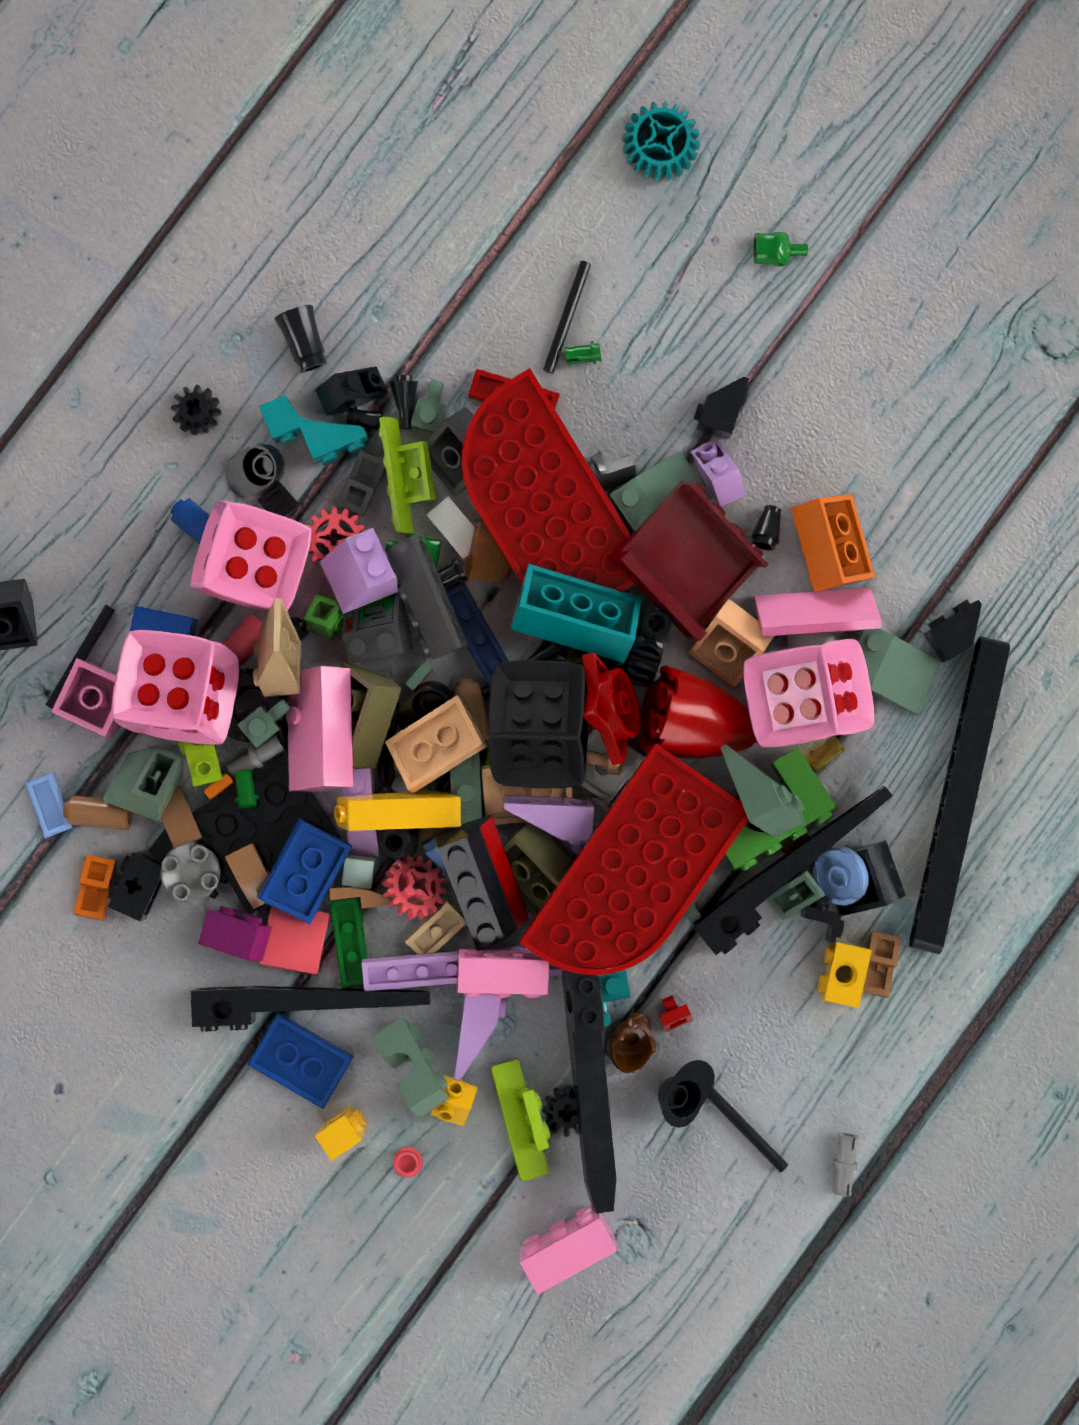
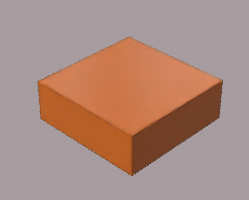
(219, 787)

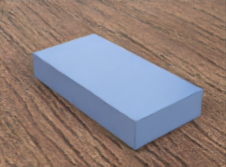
(48, 804)

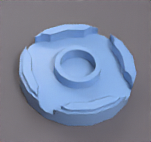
(841, 875)

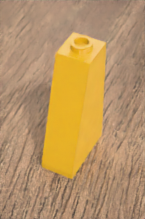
(398, 810)

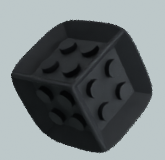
(538, 724)

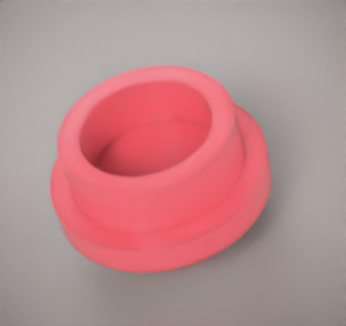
(407, 1162)

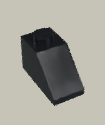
(721, 409)

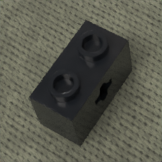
(122, 894)

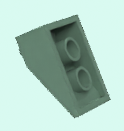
(646, 491)
(897, 669)
(763, 799)

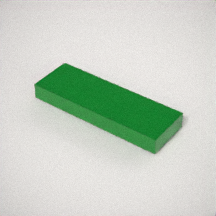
(349, 939)

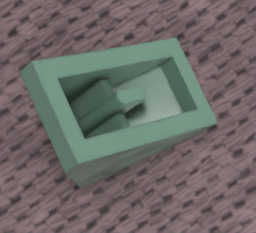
(796, 894)

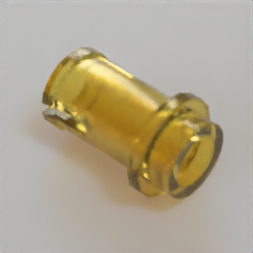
(825, 754)

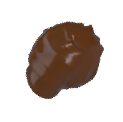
(631, 1043)

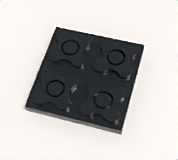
(267, 825)

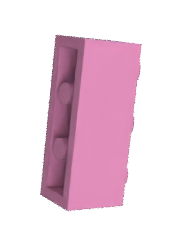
(502, 973)

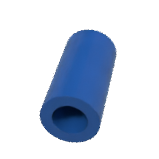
(190, 518)

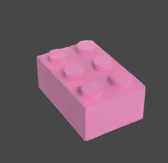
(566, 1249)

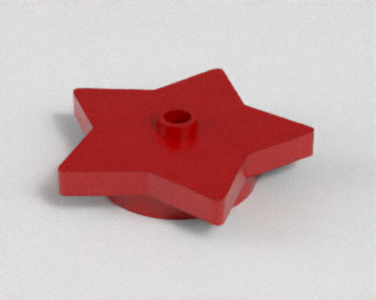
(611, 706)

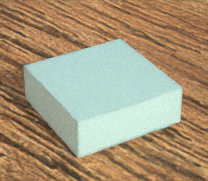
(358, 871)

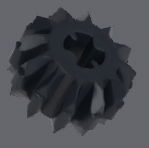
(199, 399)
(644, 661)
(559, 1104)

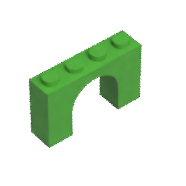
(800, 780)

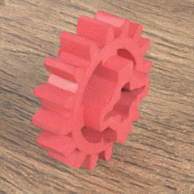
(334, 526)
(424, 878)

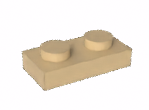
(436, 929)

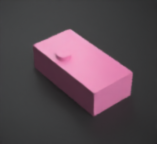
(320, 731)

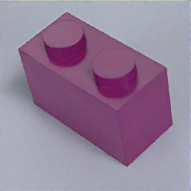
(234, 934)

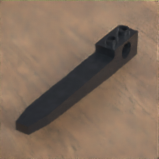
(752, 893)
(248, 1000)
(589, 1077)

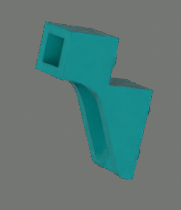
(322, 438)

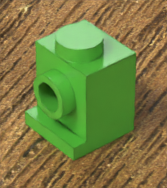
(330, 619)

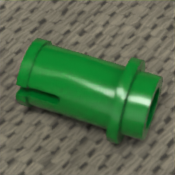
(583, 354)
(245, 789)

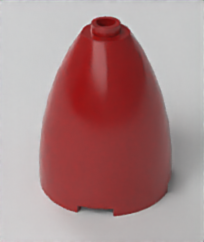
(692, 717)

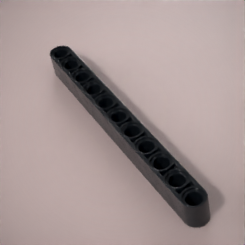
(959, 795)

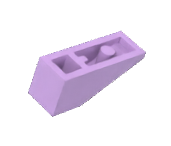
(561, 816)
(363, 842)
(478, 1023)

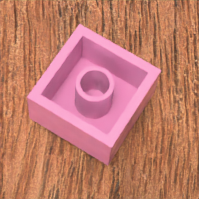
(88, 698)

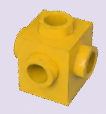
(460, 1102)

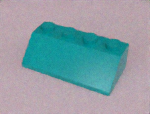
(576, 613)

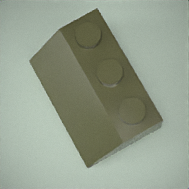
(371, 711)
(536, 865)

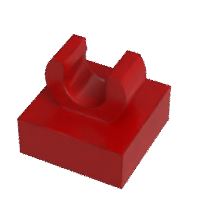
(674, 1015)

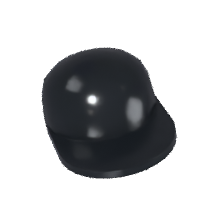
(255, 470)
(422, 701)

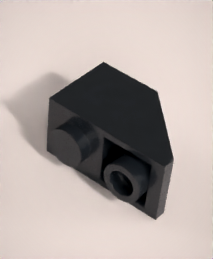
(350, 390)
(956, 633)

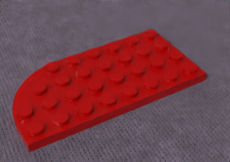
(539, 488)
(637, 869)

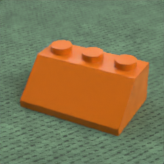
(832, 542)

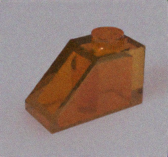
(485, 558)

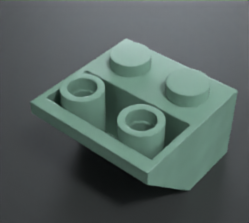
(146, 782)

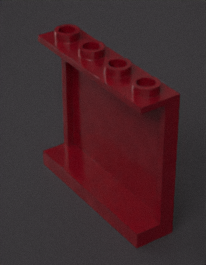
(688, 558)

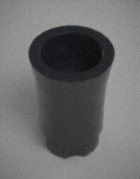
(302, 337)
(409, 845)

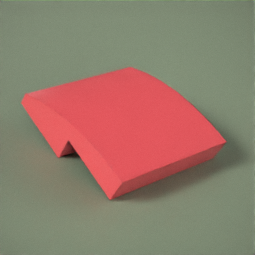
(294, 943)

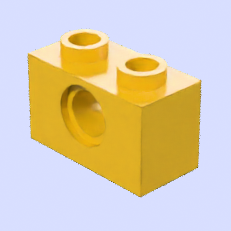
(849, 990)
(341, 1132)

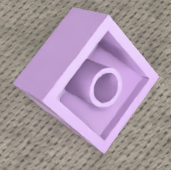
(359, 571)

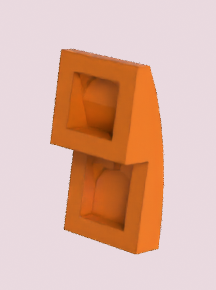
(95, 885)

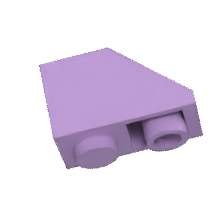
(718, 472)

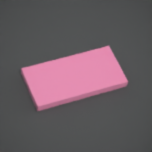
(817, 612)

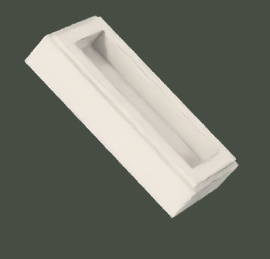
(453, 526)

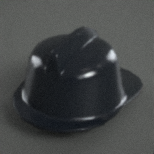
(685, 1093)

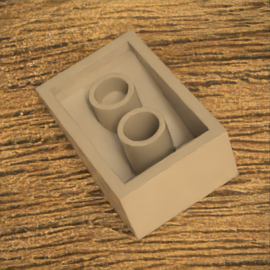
(277, 654)

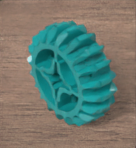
(652, 120)

